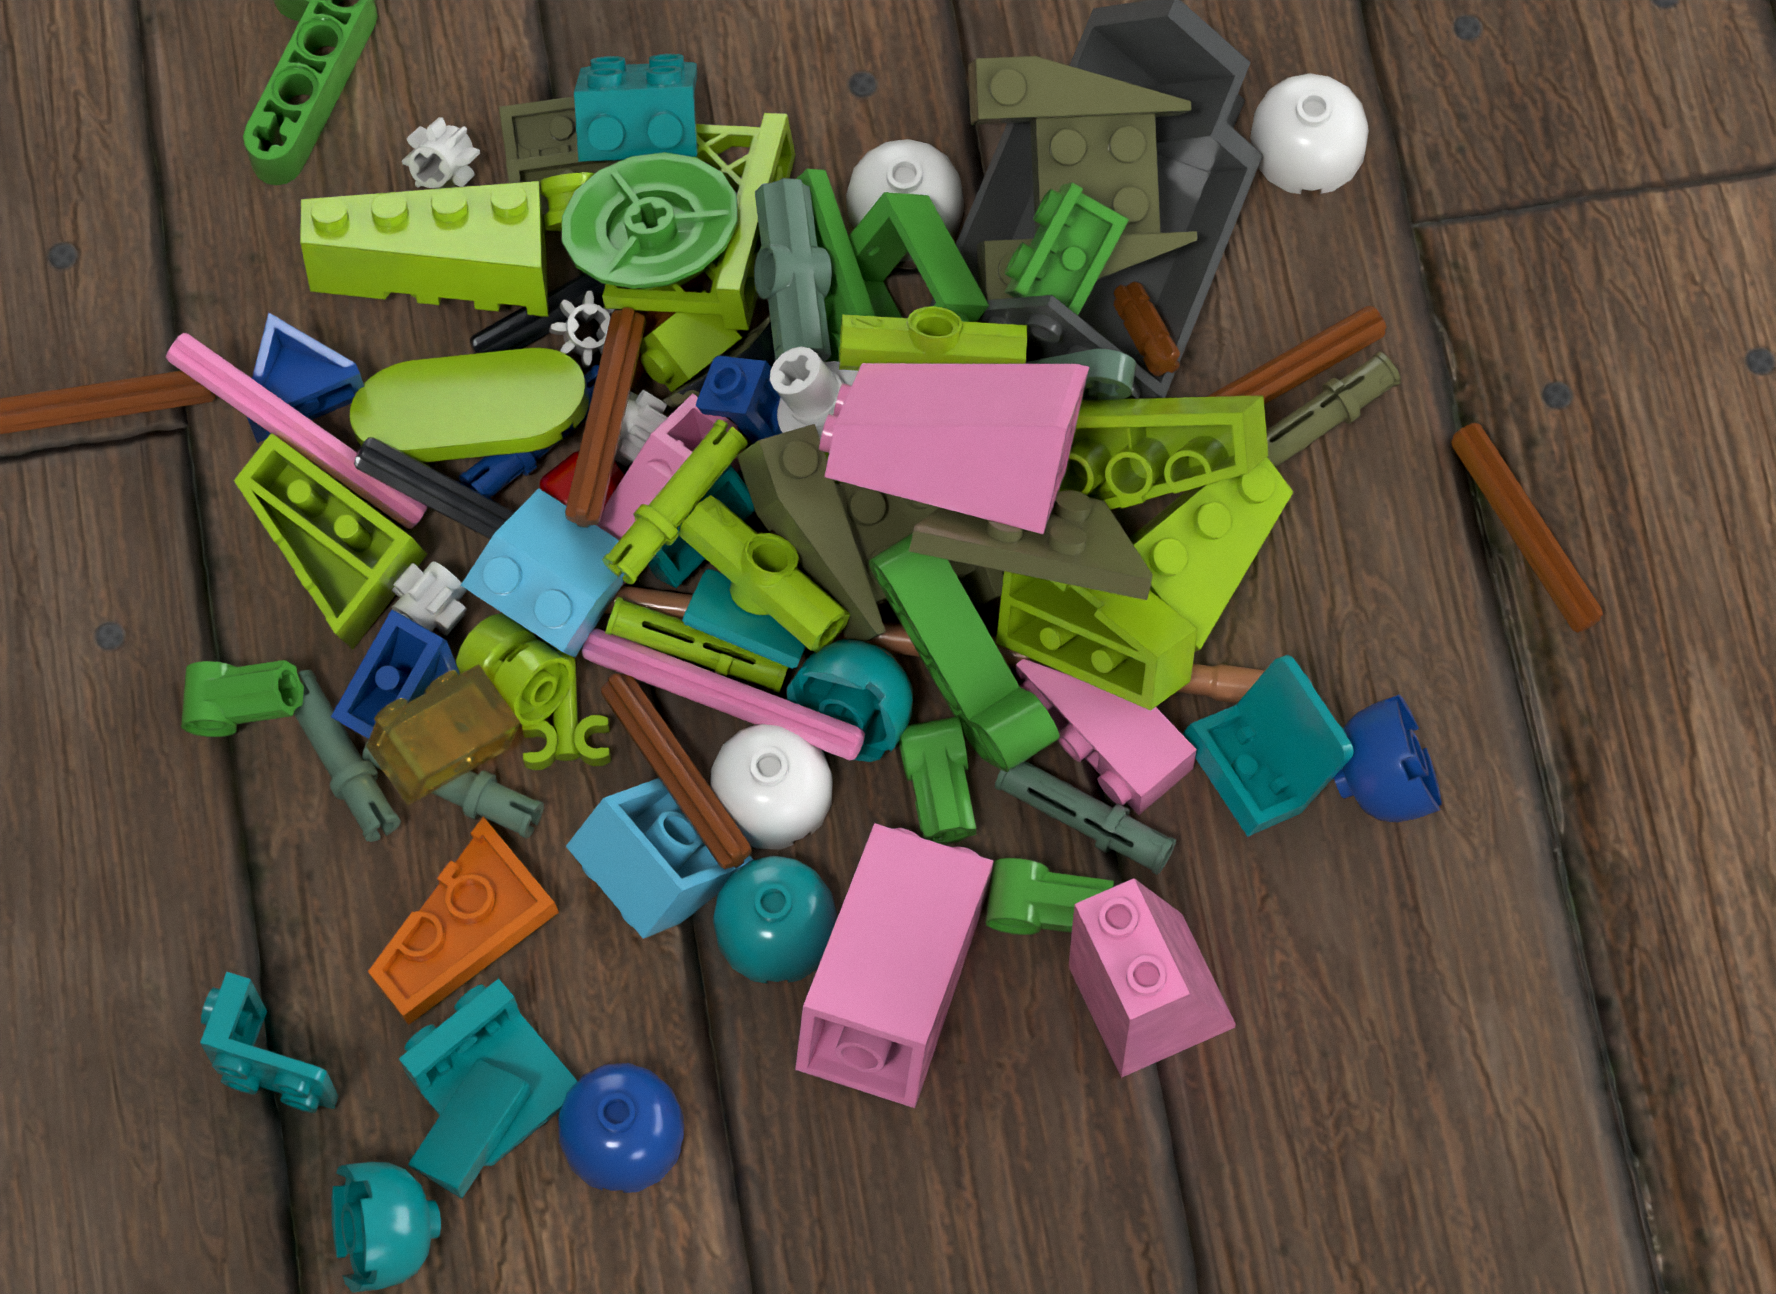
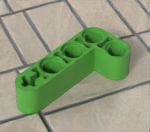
(301, 73)
(954, 644)

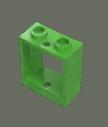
(913, 225)

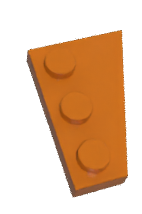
(468, 922)

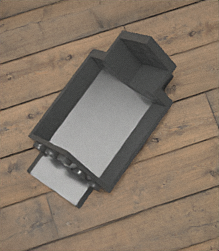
(1201, 184)

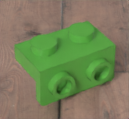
(1067, 248)

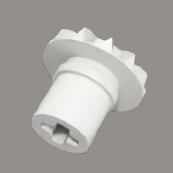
(806, 388)

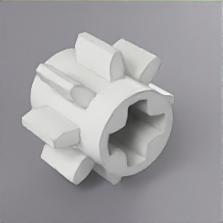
(440, 156)
(585, 313)
(640, 420)
(430, 597)

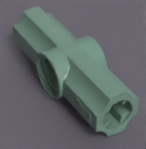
(792, 268)

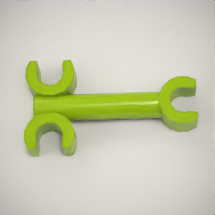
(567, 738)

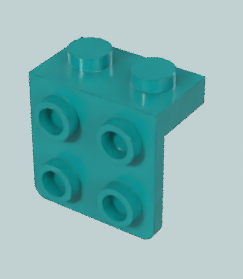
(635, 108)
(1271, 748)
(232, 1027)
(492, 1030)

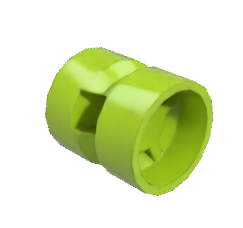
(522, 669)

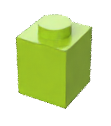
(684, 347)

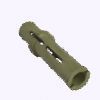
(1337, 403)

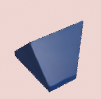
(302, 373)
(397, 666)

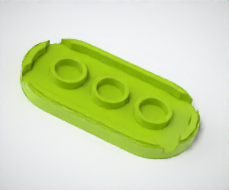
(472, 404)

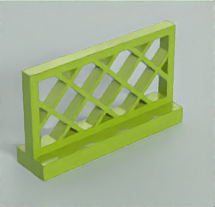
(733, 284)

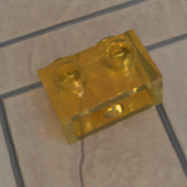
(441, 733)

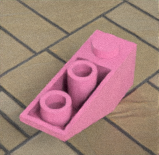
(657, 463)
(1126, 744)

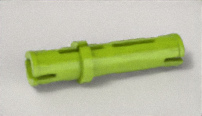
(658, 521)
(628, 622)

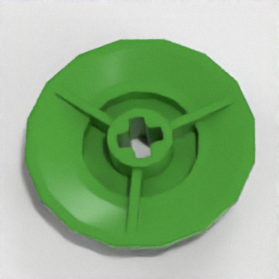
(649, 220)

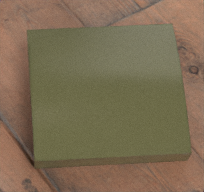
(543, 141)

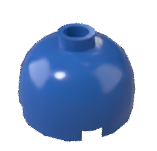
(1388, 766)
(621, 1128)

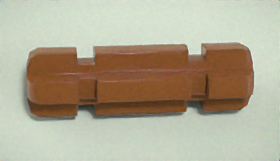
(1146, 328)

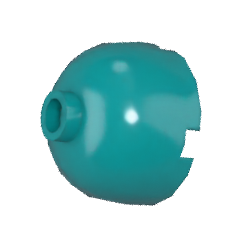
(860, 687)
(774, 919)
(381, 1224)

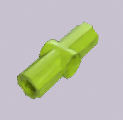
(928, 337)
(764, 574)

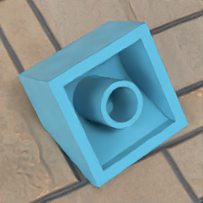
(547, 573)
(648, 858)

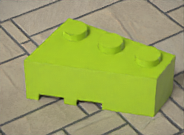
(329, 536)
(1208, 542)
(1099, 637)

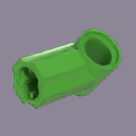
(226, 695)
(936, 764)
(1031, 898)

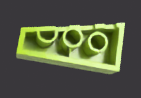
(431, 244)
(1163, 445)

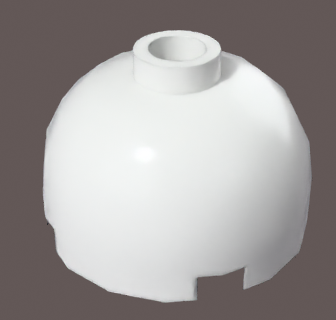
(1310, 134)
(907, 169)
(772, 785)

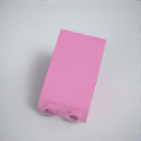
(959, 435)
(892, 964)
(1143, 977)

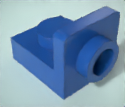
(742, 392)

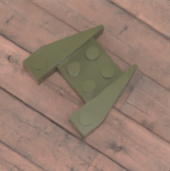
(1084, 134)
(840, 526)

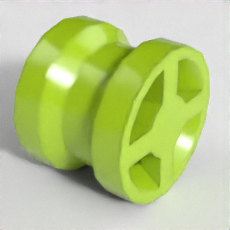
(558, 192)

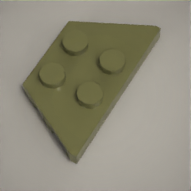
(1078, 548)

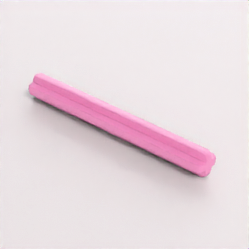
(289, 426)
(722, 693)

